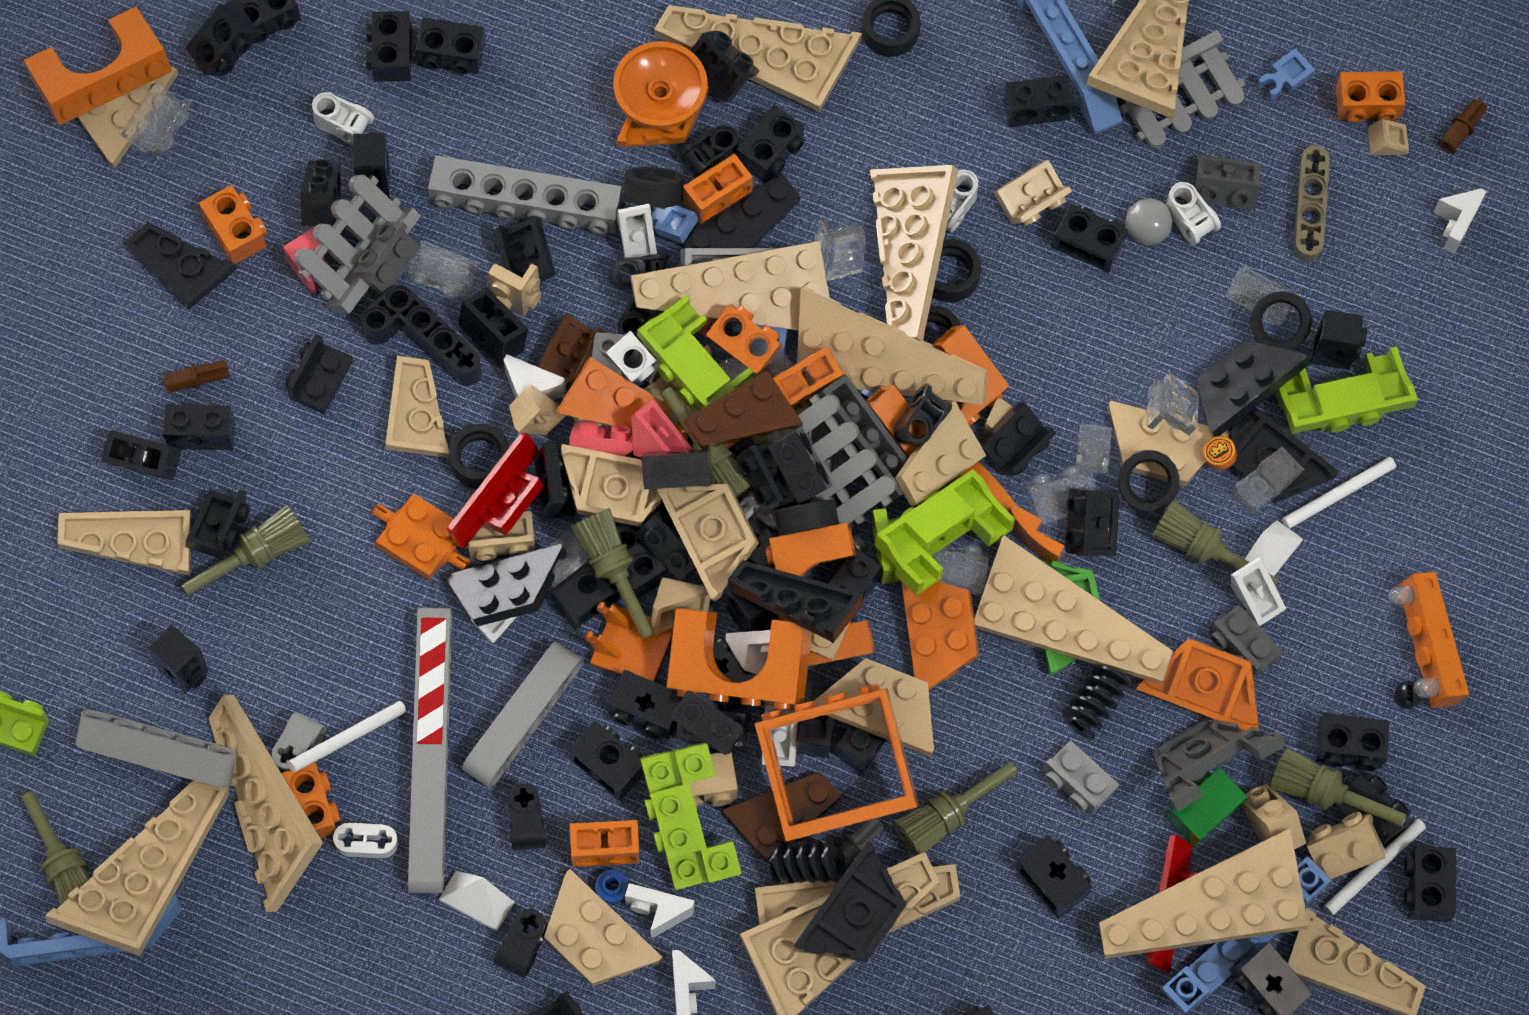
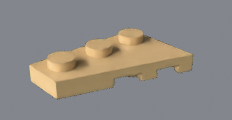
(414, 411)

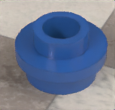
(607, 895)

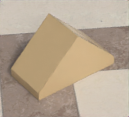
(534, 412)
(674, 595)

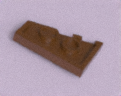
(745, 412)
(759, 819)

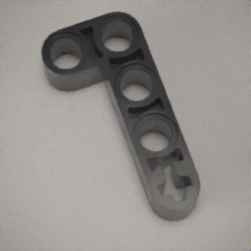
(426, 338)

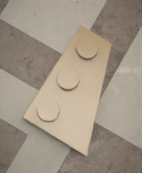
(941, 458)

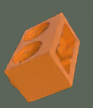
(1369, 88)
(717, 188)
(229, 226)
(740, 345)
(809, 376)
(316, 799)
(604, 843)

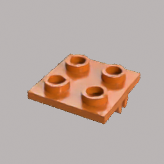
(622, 646)

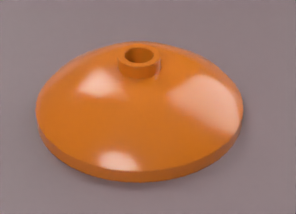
(657, 69)

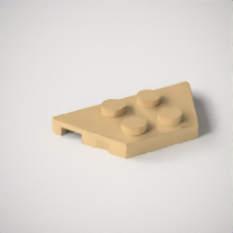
(110, 119)
(1134, 436)
(611, 482)
(711, 530)
(908, 699)
(594, 935)

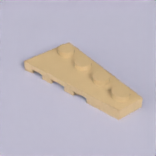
(132, 537)
(1342, 965)

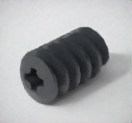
(1093, 699)
(806, 864)

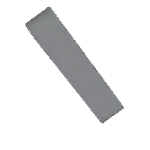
(522, 714)
(156, 748)

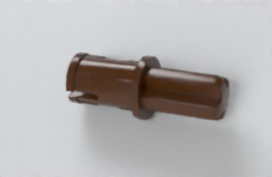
(1462, 126)
(195, 376)

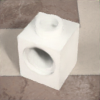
(627, 343)

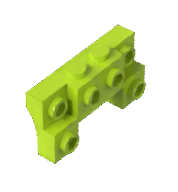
(684, 358)
(1348, 400)
(937, 523)
(680, 830)

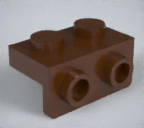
(568, 349)

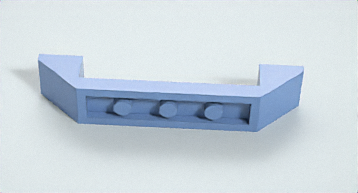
(1078, 60)
(65, 946)
(1212, 968)

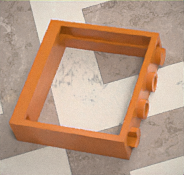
(808, 711)

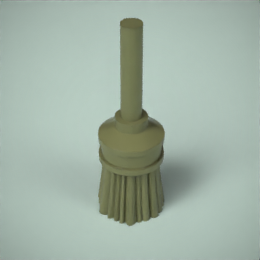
(724, 467)
(1196, 538)
(256, 547)
(611, 560)
(1324, 787)
(944, 813)
(64, 866)

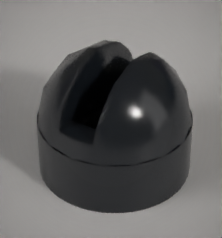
(1400, 696)

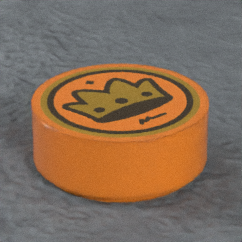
(1220, 452)

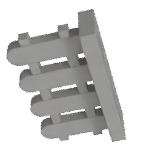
(1202, 101)
(340, 287)
(857, 465)

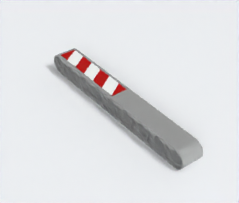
(430, 751)

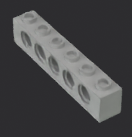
(512, 182)

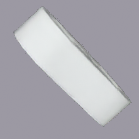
(365, 832)

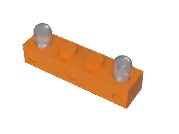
(1433, 640)

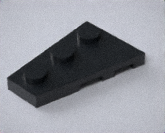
(178, 265)

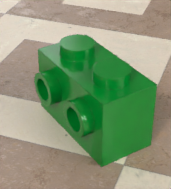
(1218, 802)

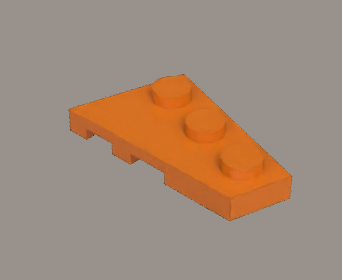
(605, 396)

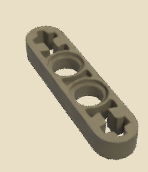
(1311, 203)

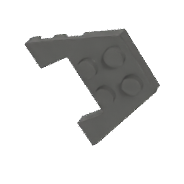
(1203, 748)

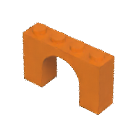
(75, 94)
(889, 403)
(802, 551)
(695, 669)

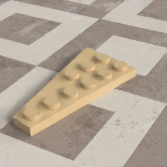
(266, 808)
(140, 878)
(1230, 901)

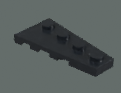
(747, 219)
(801, 600)

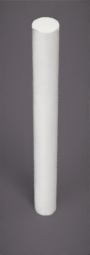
(1339, 492)
(346, 736)
(1373, 869)

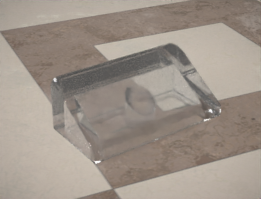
(1251, 286)

